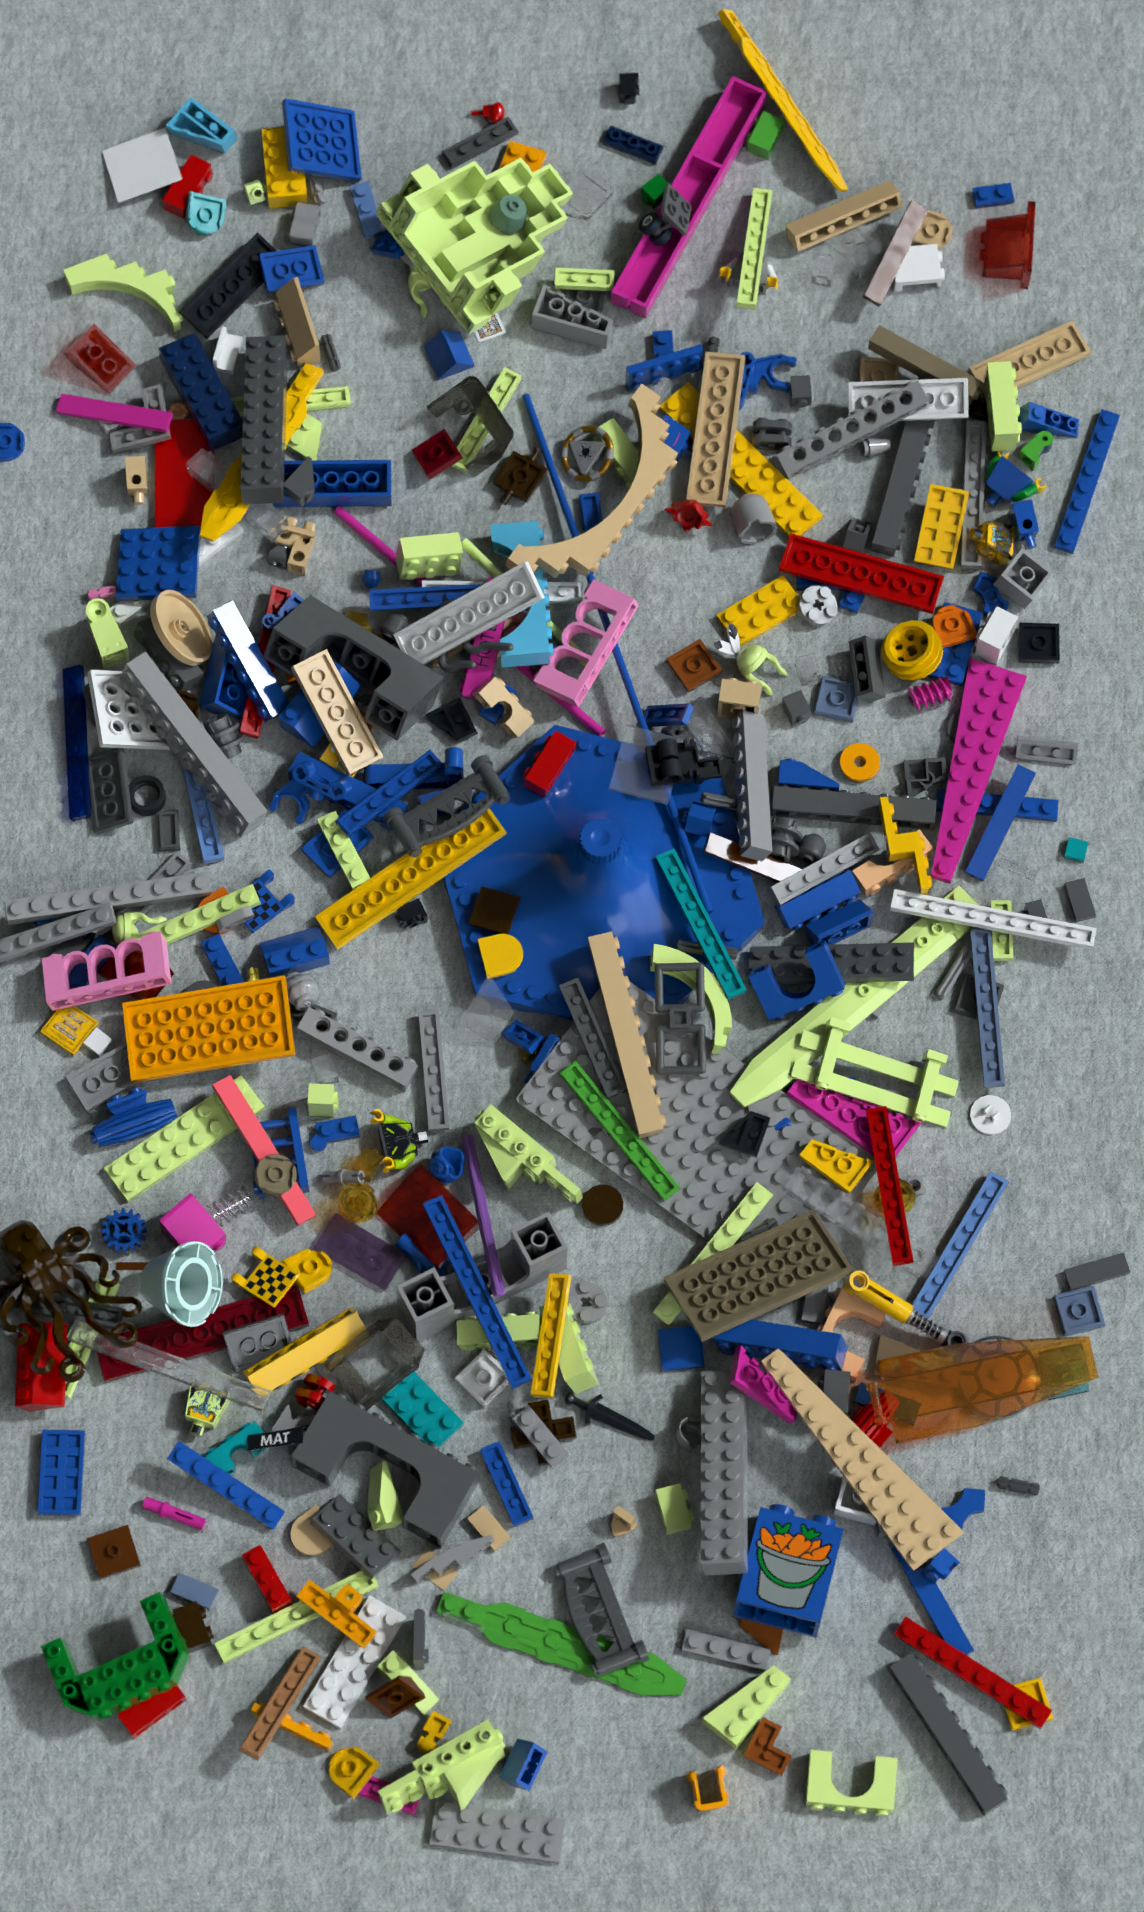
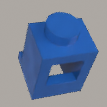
(940, 1566)

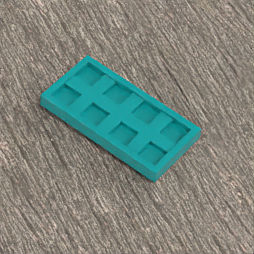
(423, 1411)

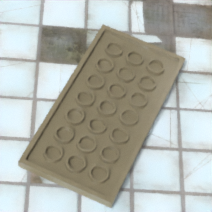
(758, 1275)

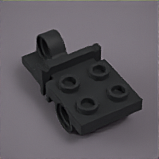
(679, 763)

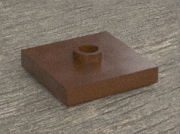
(113, 1552)

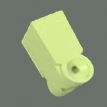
(106, 634)

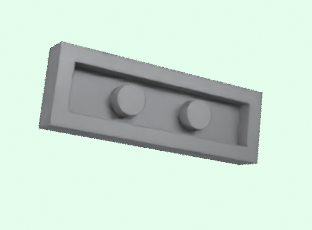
(1046, 750)
(540, 1437)

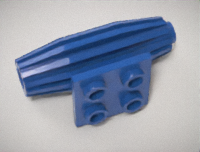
(132, 1118)

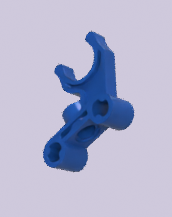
(762, 369)
(312, 785)

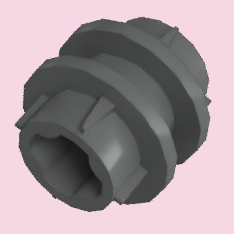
(222, 732)
(784, 839)

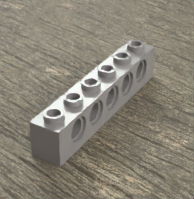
(308, 1029)

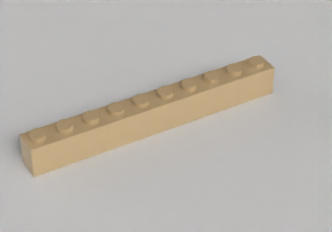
(625, 1034)

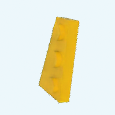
(837, 1166)

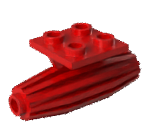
(865, 1417)

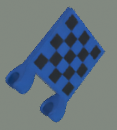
(269, 906)

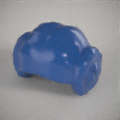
(447, 1164)

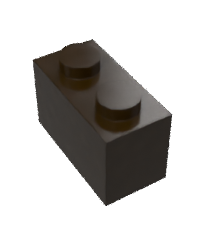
(192, 1627)

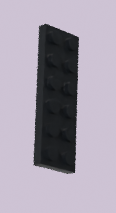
(227, 288)

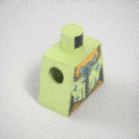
(204, 1410)

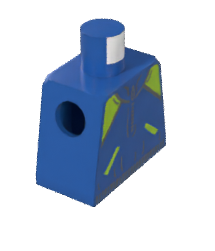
(1023, 516)

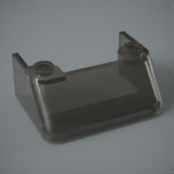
(471, 396)

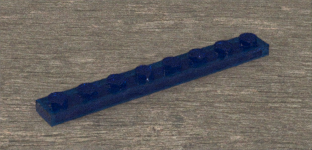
(76, 743)

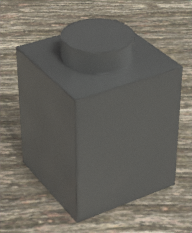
(800, 390)
(796, 708)

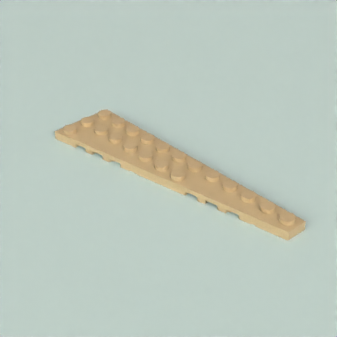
(892, 1498)

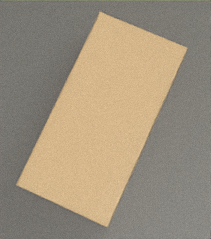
(487, 1525)

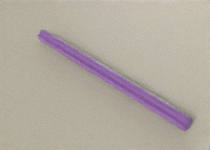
(483, 1216)

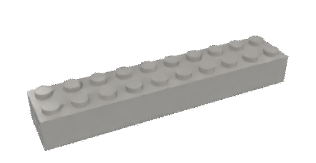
(192, 745)
(723, 1475)

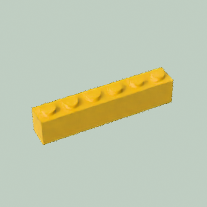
(306, 1351)

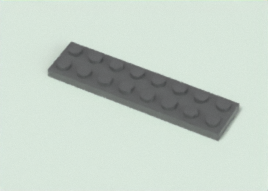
(855, 962)

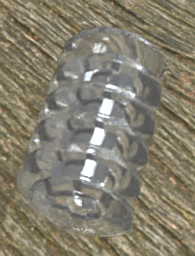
(230, 1206)

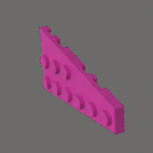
(849, 1115)

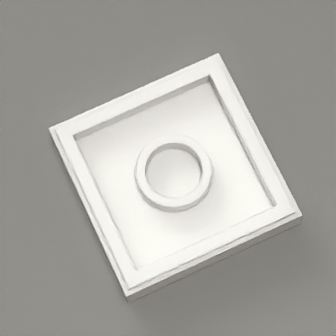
(482, 1378)

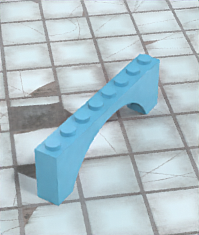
(532, 635)

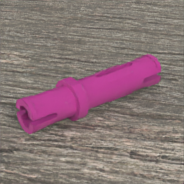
(173, 1513)

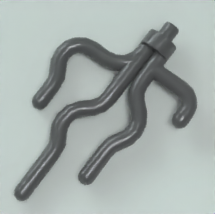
(471, 649)

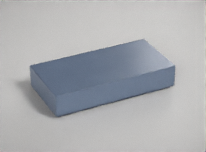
(194, 1590)

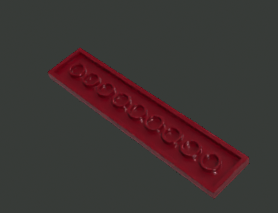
(206, 1338)

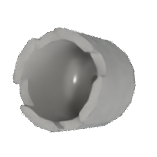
(753, 518)

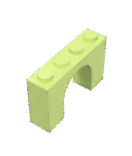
(823, 1794)

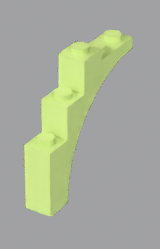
(103, 274)

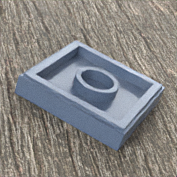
(836, 699)
(1079, 1311)

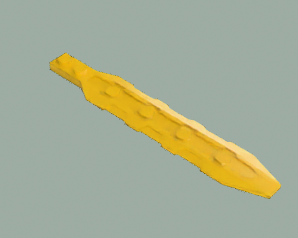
(782, 98)
(225, 504)

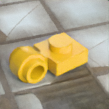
(435, 1728)

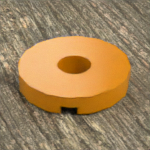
(863, 752)

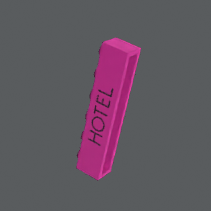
(484, 661)

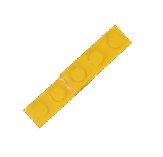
(904, 846)

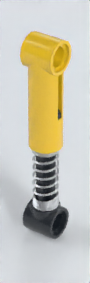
(898, 1308)

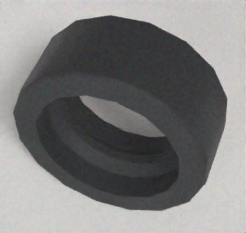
(146, 780)

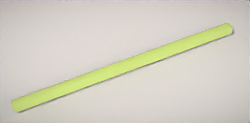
(478, 556)

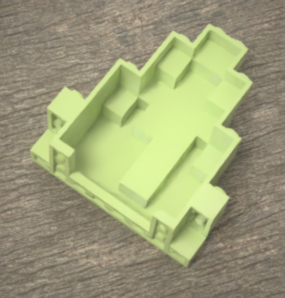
(456, 247)

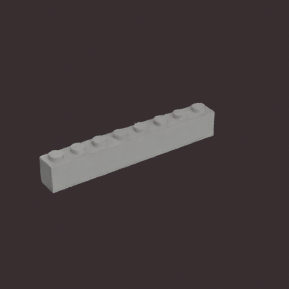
(752, 785)

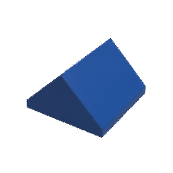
(448, 354)

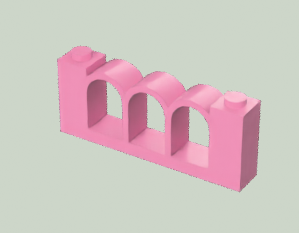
(596, 597)
(57, 970)

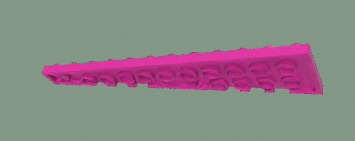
(983, 722)

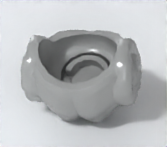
(301, 990)

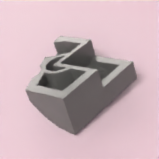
(922, 774)

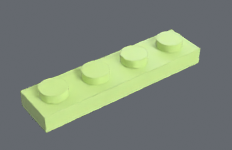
(343, 850)

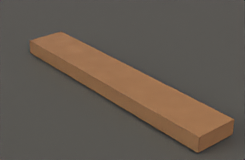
(279, 1703)

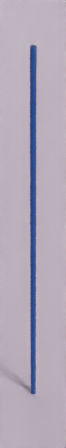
(616, 651)

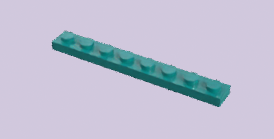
(700, 924)

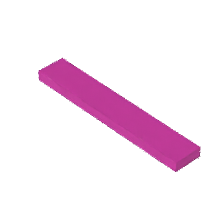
(114, 413)

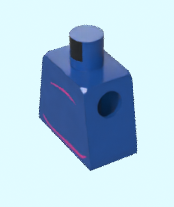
(678, 438)

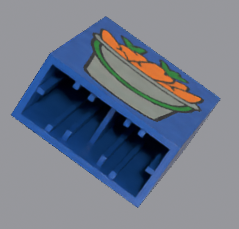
(789, 1570)

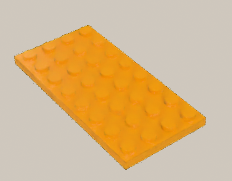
(208, 1029)

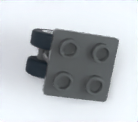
(675, 213)

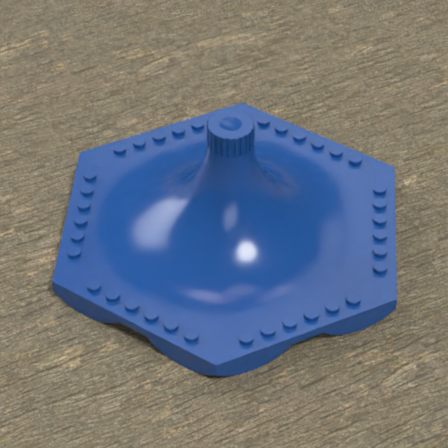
(590, 870)

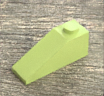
(383, 1502)
(394, 1666)

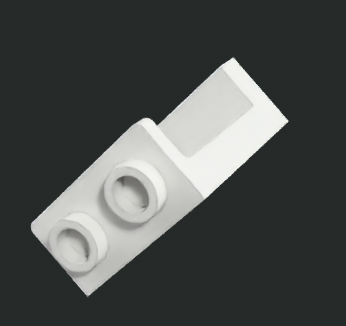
(920, 267)

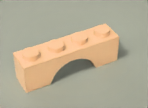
(872, 877)

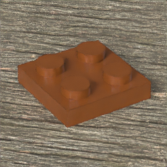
(694, 665)

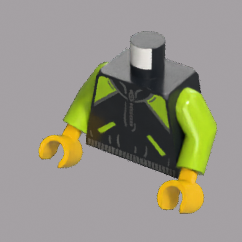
(397, 1140)

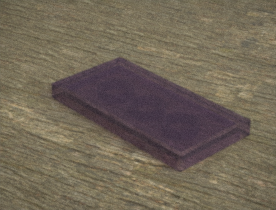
(360, 1252)

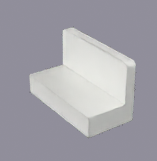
(226, 352)

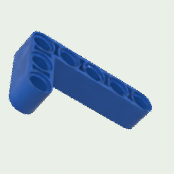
(445, 777)

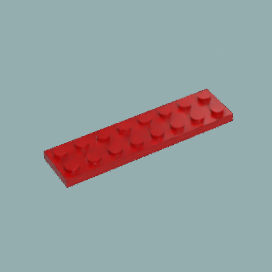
(861, 573)

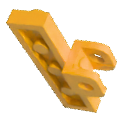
(339, 1611)

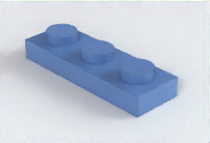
(366, 210)

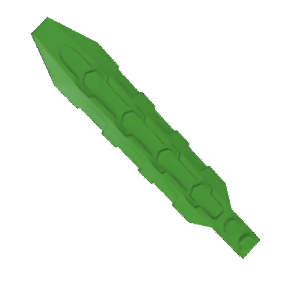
(560, 1644)

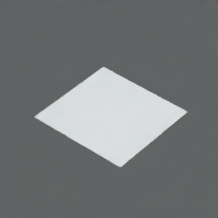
(142, 165)

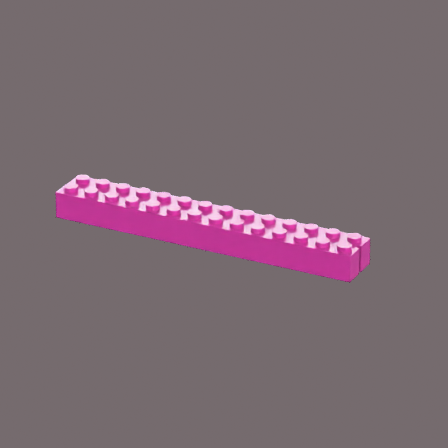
(697, 184)

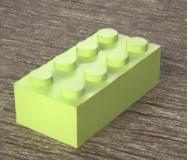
(1002, 406)

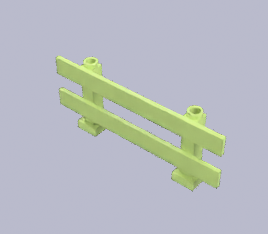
(833, 1049)

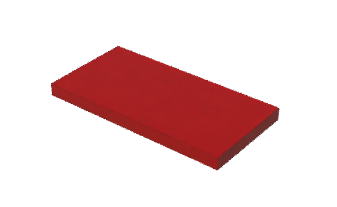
(177, 494)

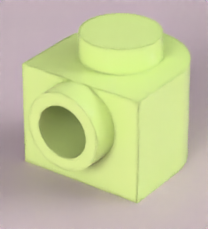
(255, 191)

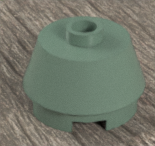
(508, 214)

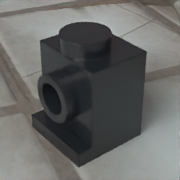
(628, 87)
(411, 914)

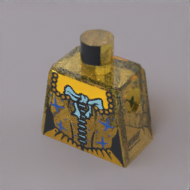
(994, 541)

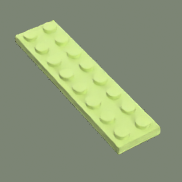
(176, 1144)

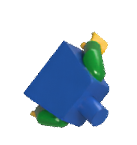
(1009, 481)

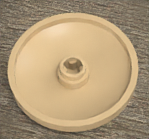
(181, 627)

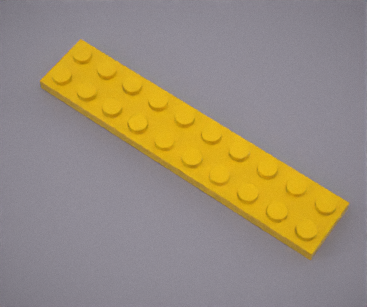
(751, 470)
(405, 880)

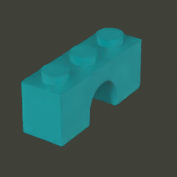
(222, 1455)

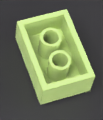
(429, 556)

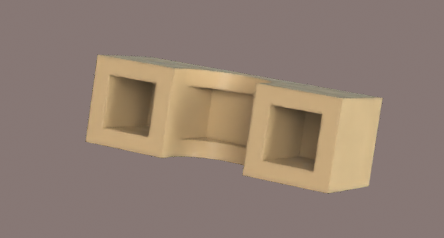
(516, 718)

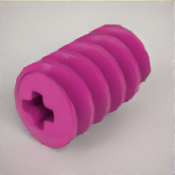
(930, 693)

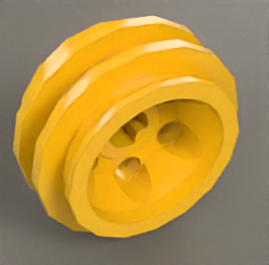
(918, 658)

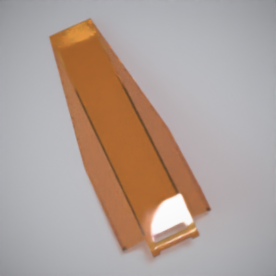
(976, 1382)

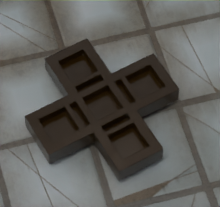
(561, 1428)

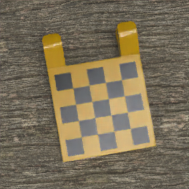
(268, 1280)

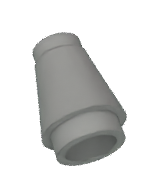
(872, 446)

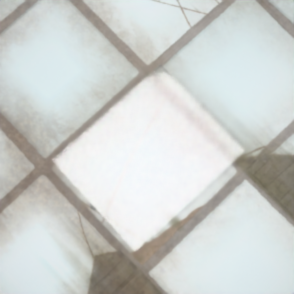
(631, 767)

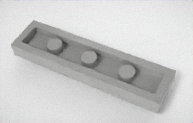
(726, 1650)

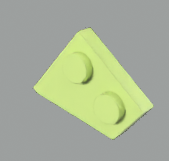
(306, 439)

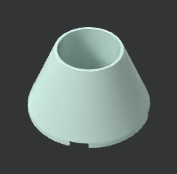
(184, 1283)

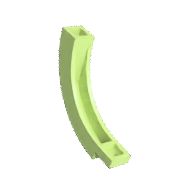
(715, 998)

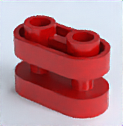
(310, 1397)

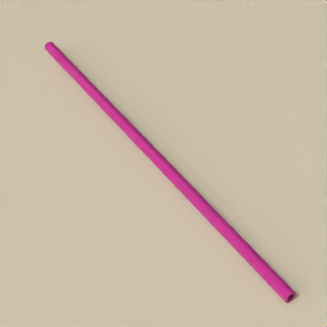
(526, 670)

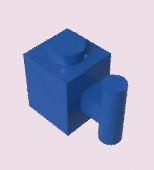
(699, 819)

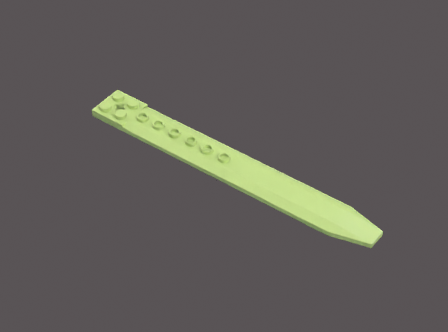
(773, 1066)

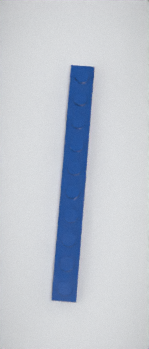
(476, 1292)

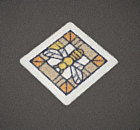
(492, 329)

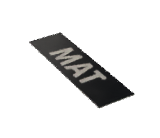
(275, 1438)

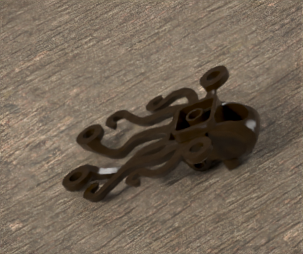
(41, 1272)

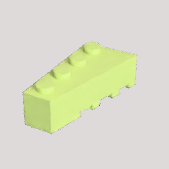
(743, 1710)

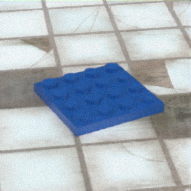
(321, 140)
(157, 562)

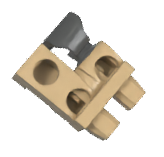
(300, 543)

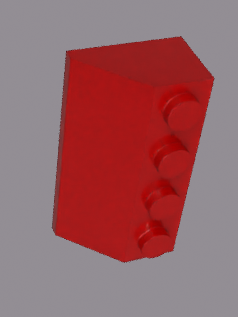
(35, 1390)

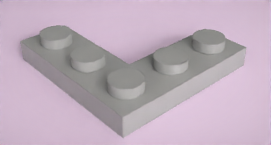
(137, 437)

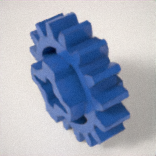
(118, 1237)

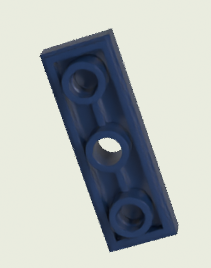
(642, 148)

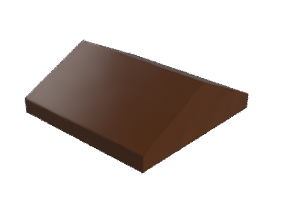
(396, 1696)

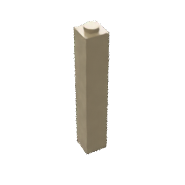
(919, 360)

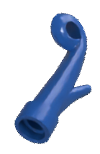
(418, 1258)

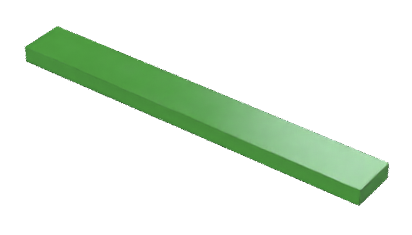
(619, 1131)

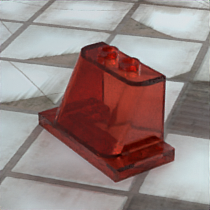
(1009, 246)

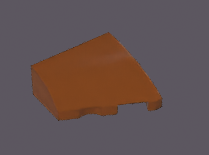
(764, 1634)

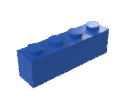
(818, 899)

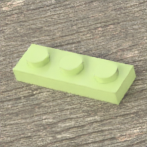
(584, 279)
(1002, 942)

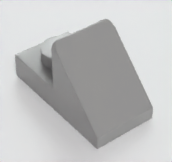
(285, 1421)

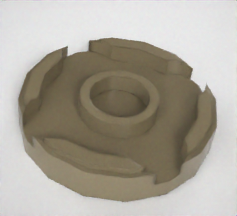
(275, 1174)

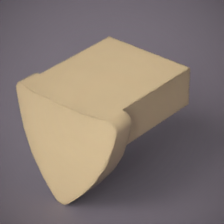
(622, 1522)

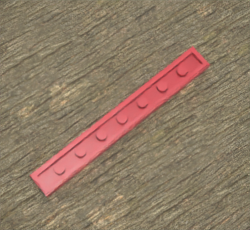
(259, 1143)

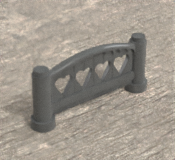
(407, 825)
(623, 1650)

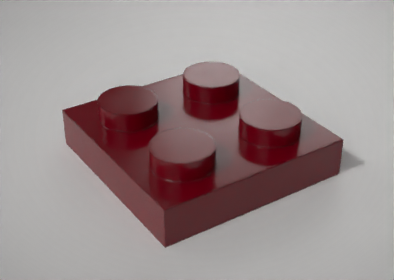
(437, 454)

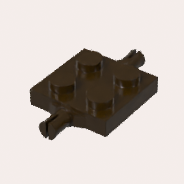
(520, 476)

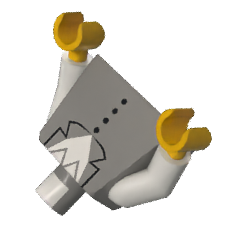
(733, 272)

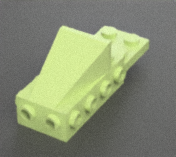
(517, 1153)
(460, 1774)

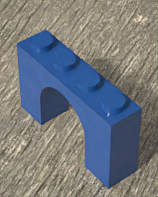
(778, 1001)

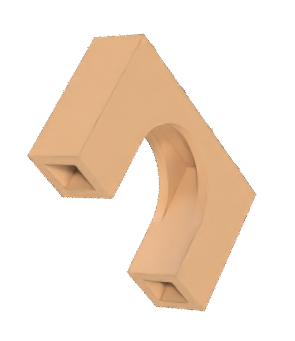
(851, 1306)

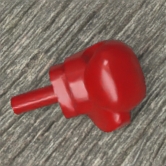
(492, 112)

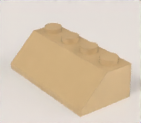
(297, 323)

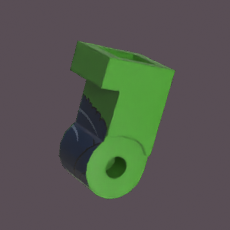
(1035, 448)

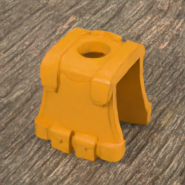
(692, 1778)

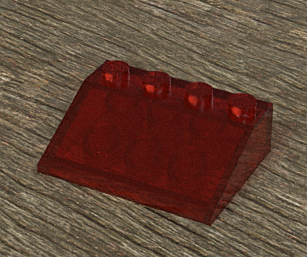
(406, 1214)

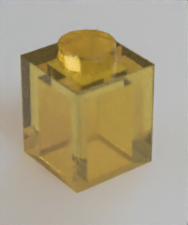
(369, 1163)

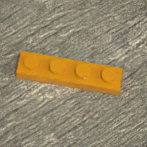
(300, 1730)

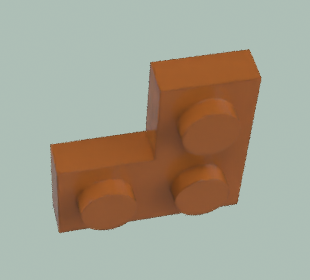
(762, 1750)

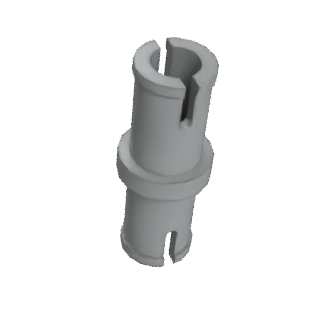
(342, 1177)

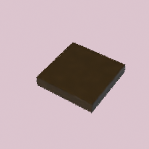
(494, 911)

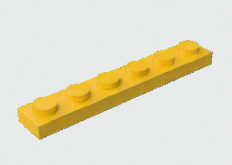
(550, 1335)

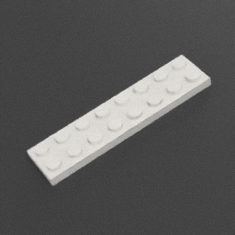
(470, 614)

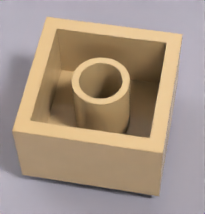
(738, 696)

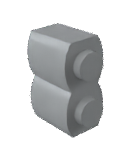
(304, 224)

